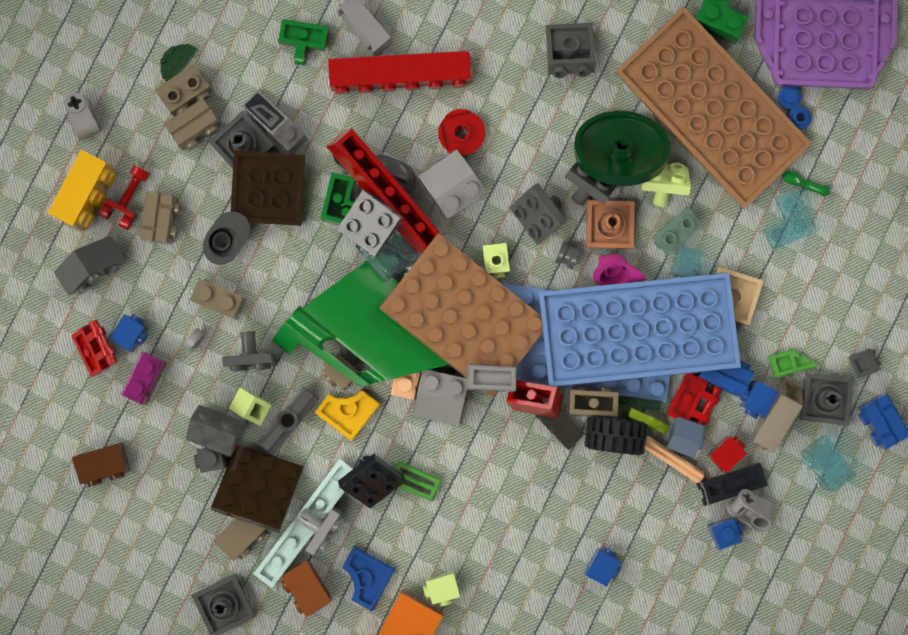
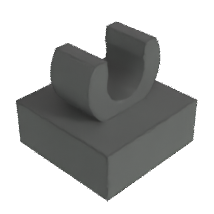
(864, 363)

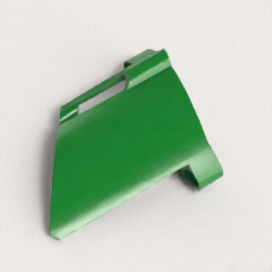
(353, 317)

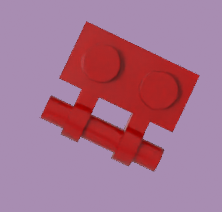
(94, 348)
(688, 396)

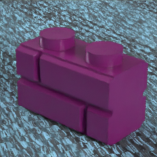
(144, 378)

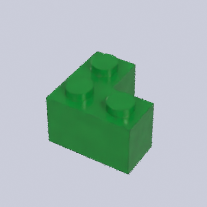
(720, 20)
(338, 198)

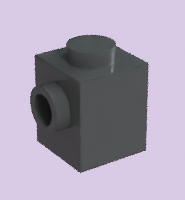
(209, 460)

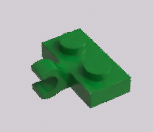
(303, 37)

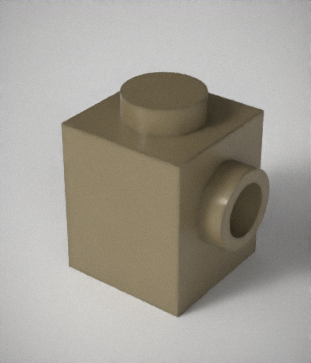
(334, 377)

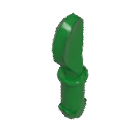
(796, 179)

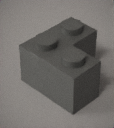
(88, 264)

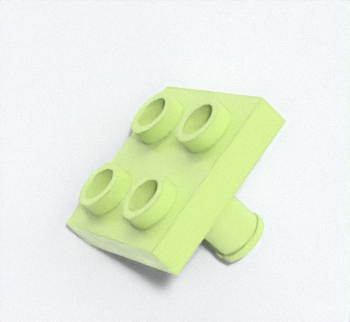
(672, 180)

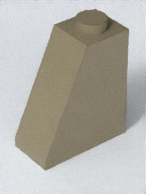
(780, 416)

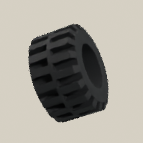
(616, 435)

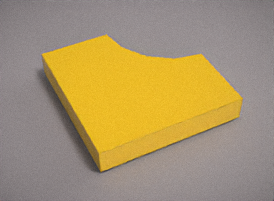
(348, 414)

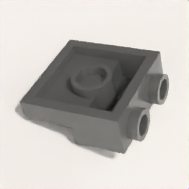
(570, 49)

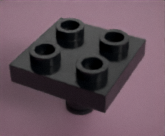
(371, 480)

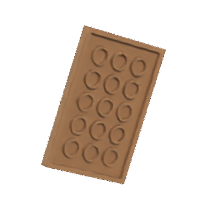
(462, 311)

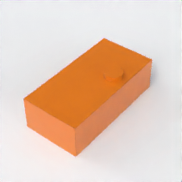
(411, 617)

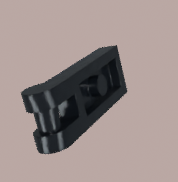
(732, 483)

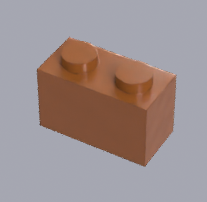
(306, 588)

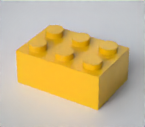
(82, 191)

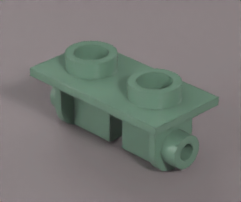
(676, 231)

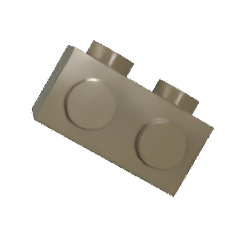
(184, 90)
(593, 403)

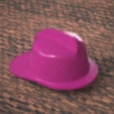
(615, 270)

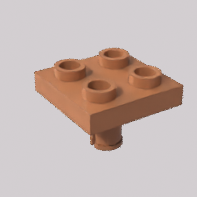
(610, 224)

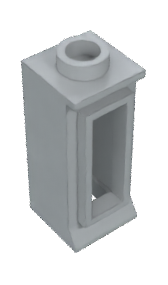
(364, 25)

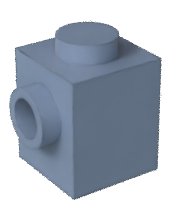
(686, 437)

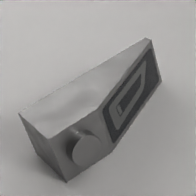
(275, 122)

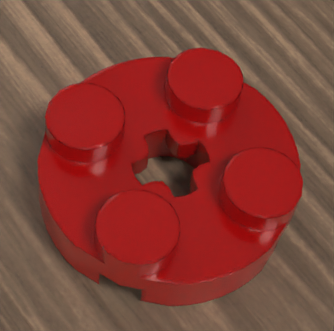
(470, 122)

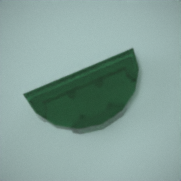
(176, 59)

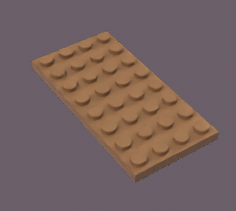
(713, 108)

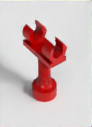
(107, 208)

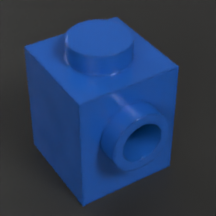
(130, 332)
(758, 399)
(725, 533)
(603, 566)

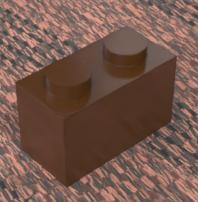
(101, 464)

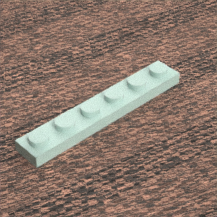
(298, 535)

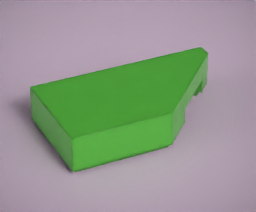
(789, 363)

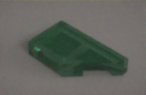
(639, 402)

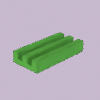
(433, 488)

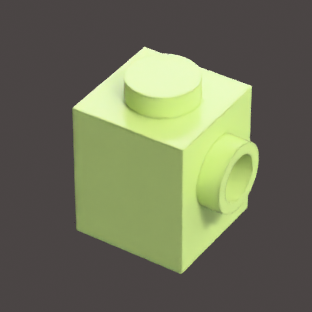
(496, 260)
(250, 406)
(442, 589)

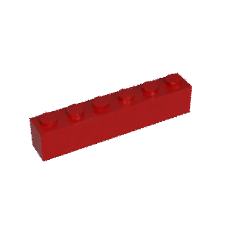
(399, 72)
(375, 178)

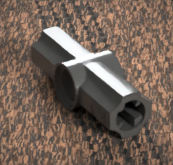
(278, 432)

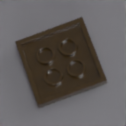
(268, 187)
(257, 488)

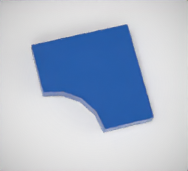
(369, 577)

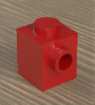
(727, 453)

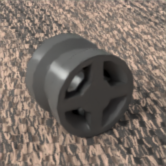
(568, 255)

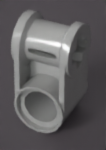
(82, 119)
(753, 510)

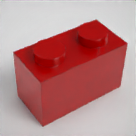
(536, 399)

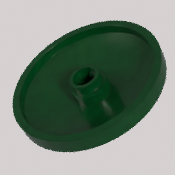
(621, 148)

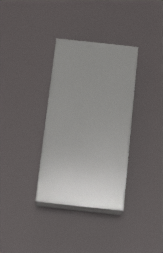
(491, 378)

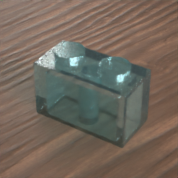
(827, 464)

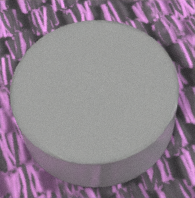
(194, 340)

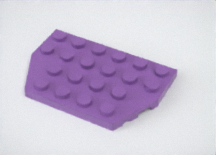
(825, 41)

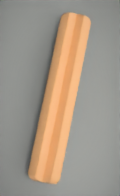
(674, 460)

